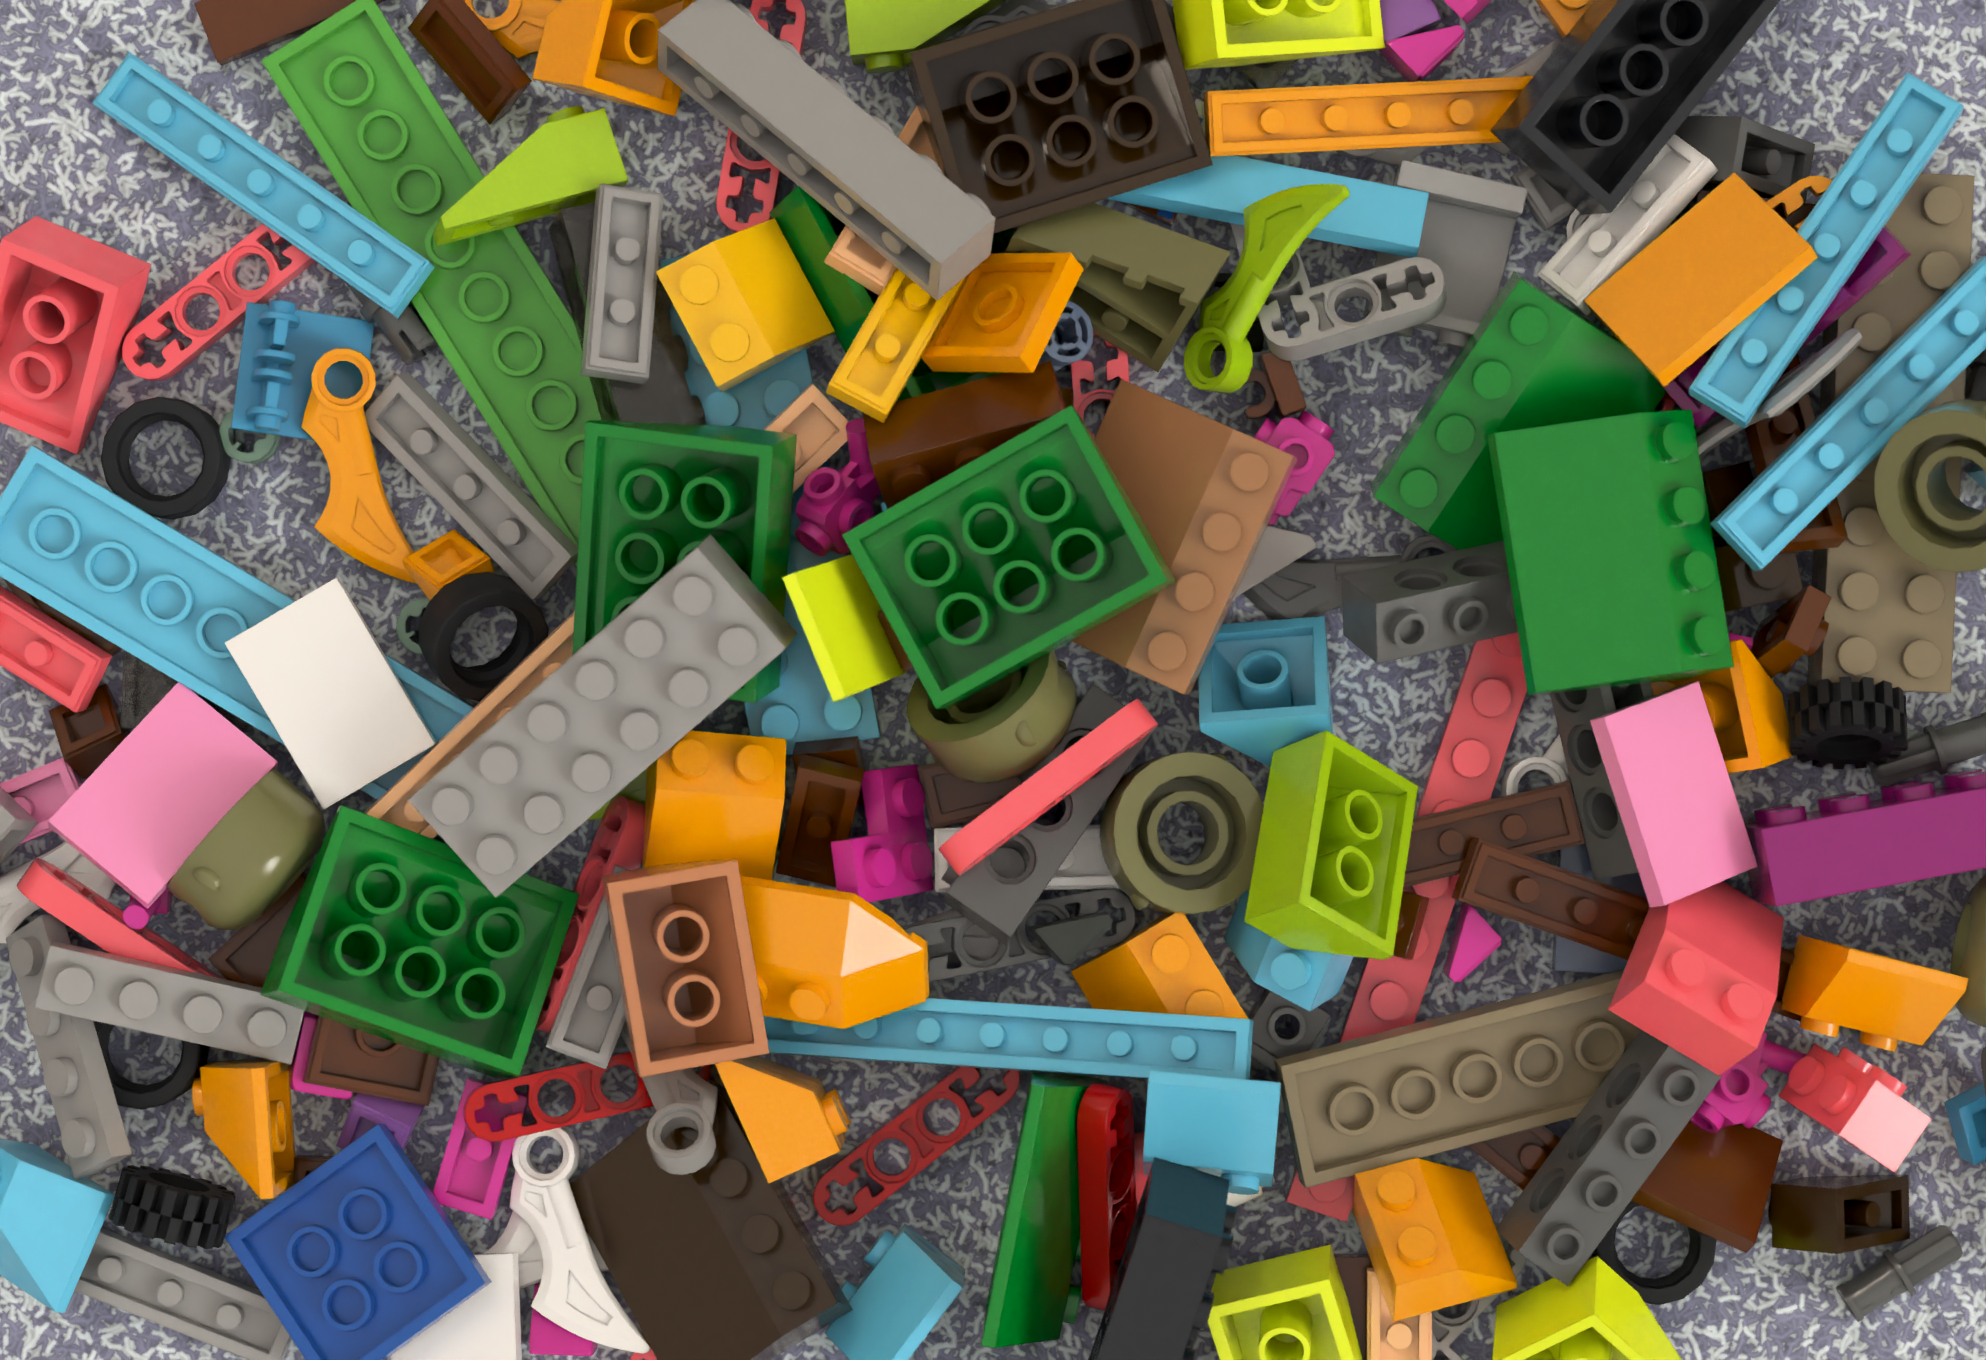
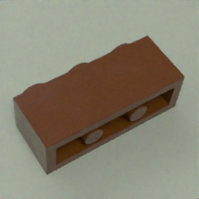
(954, 426)

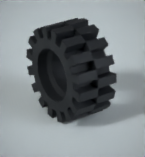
(1847, 723)
(172, 1207)

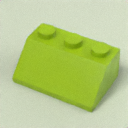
(1331, 850)

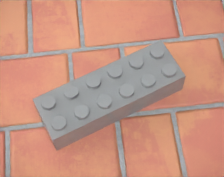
(603, 716)

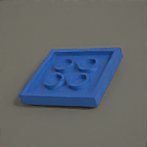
(358, 1254)

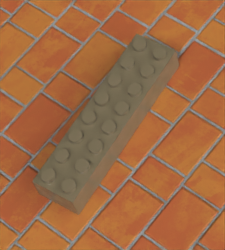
(1886, 608)

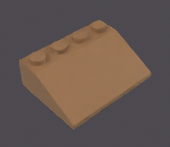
(1206, 507)

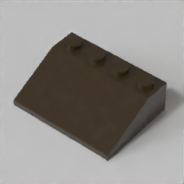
(1060, 107)
(709, 1255)

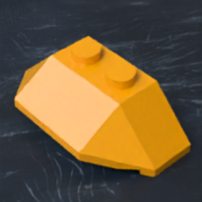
(830, 955)

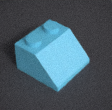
(1213, 1126)
(897, 1298)

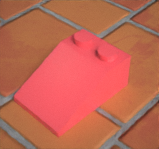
(62, 328)
(1704, 975)

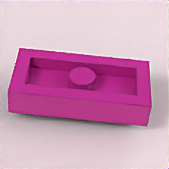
(471, 1167)

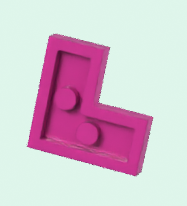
(895, 852)

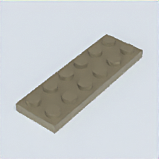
(1451, 1079)

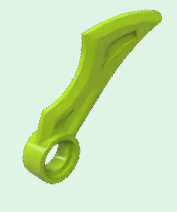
(1272, 235)

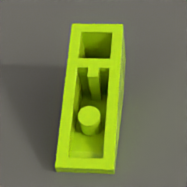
(888, 28)
(546, 173)

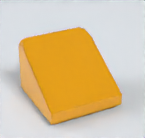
(445, 561)

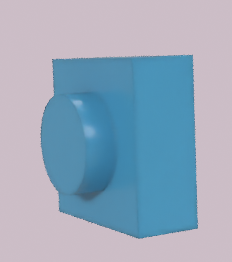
(1968, 1123)

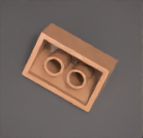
(685, 965)

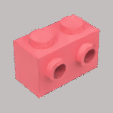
(1856, 1104)

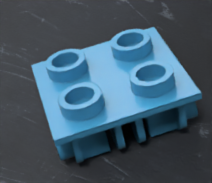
(278, 363)

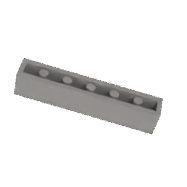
(826, 143)

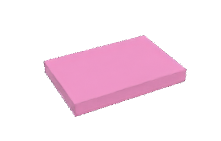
(161, 793)
(1673, 794)

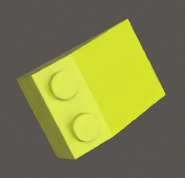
(1273, 30)
(843, 626)
(1284, 1310)
(1586, 1320)

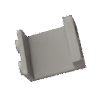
(1467, 236)

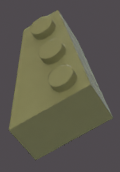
(1136, 276)

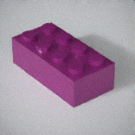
(1869, 843)

